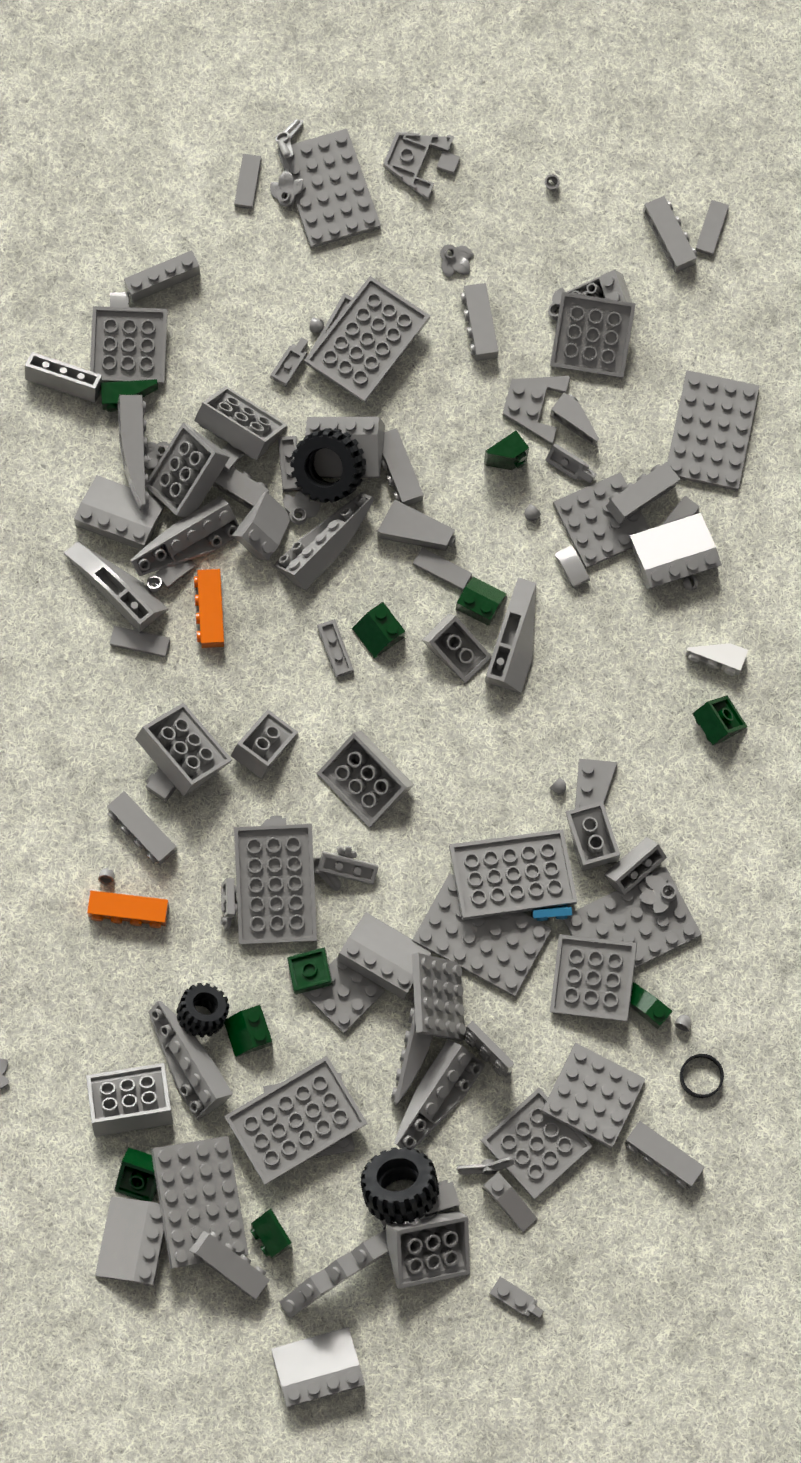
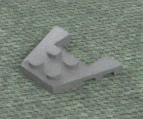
(408, 155)
(526, 401)

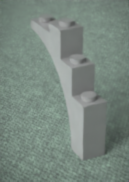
(335, 1274)

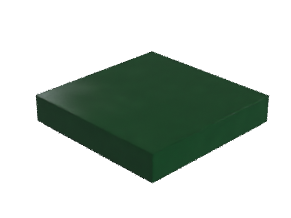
(310, 970)

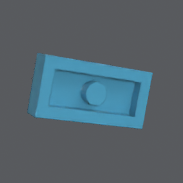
(559, 912)

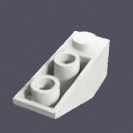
(722, 656)

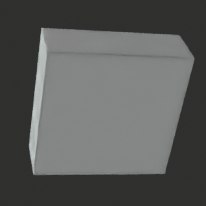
(448, 162)

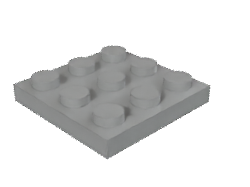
(347, 997)
(488, 1049)

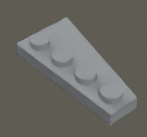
(593, 781)

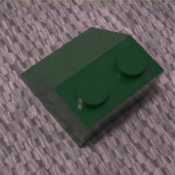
(508, 453)
(480, 601)
(379, 630)
(719, 720)
(248, 1031)
(136, 1176)
(271, 1234)

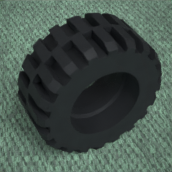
(307, 475)
(403, 1204)

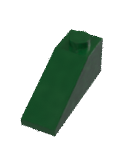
(111, 390)
(649, 1006)

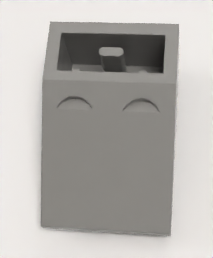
(607, 286)

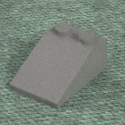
(263, 527)
(456, 647)
(263, 743)
(592, 836)

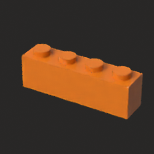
(210, 608)
(127, 908)

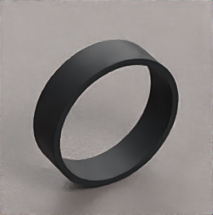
(713, 1060)

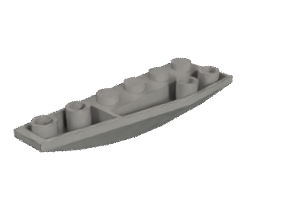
(132, 444)
(189, 538)
(324, 543)
(120, 588)
(515, 641)
(412, 1059)
(189, 1064)
(438, 1093)

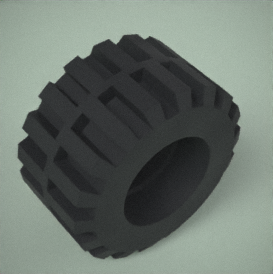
(197, 1022)

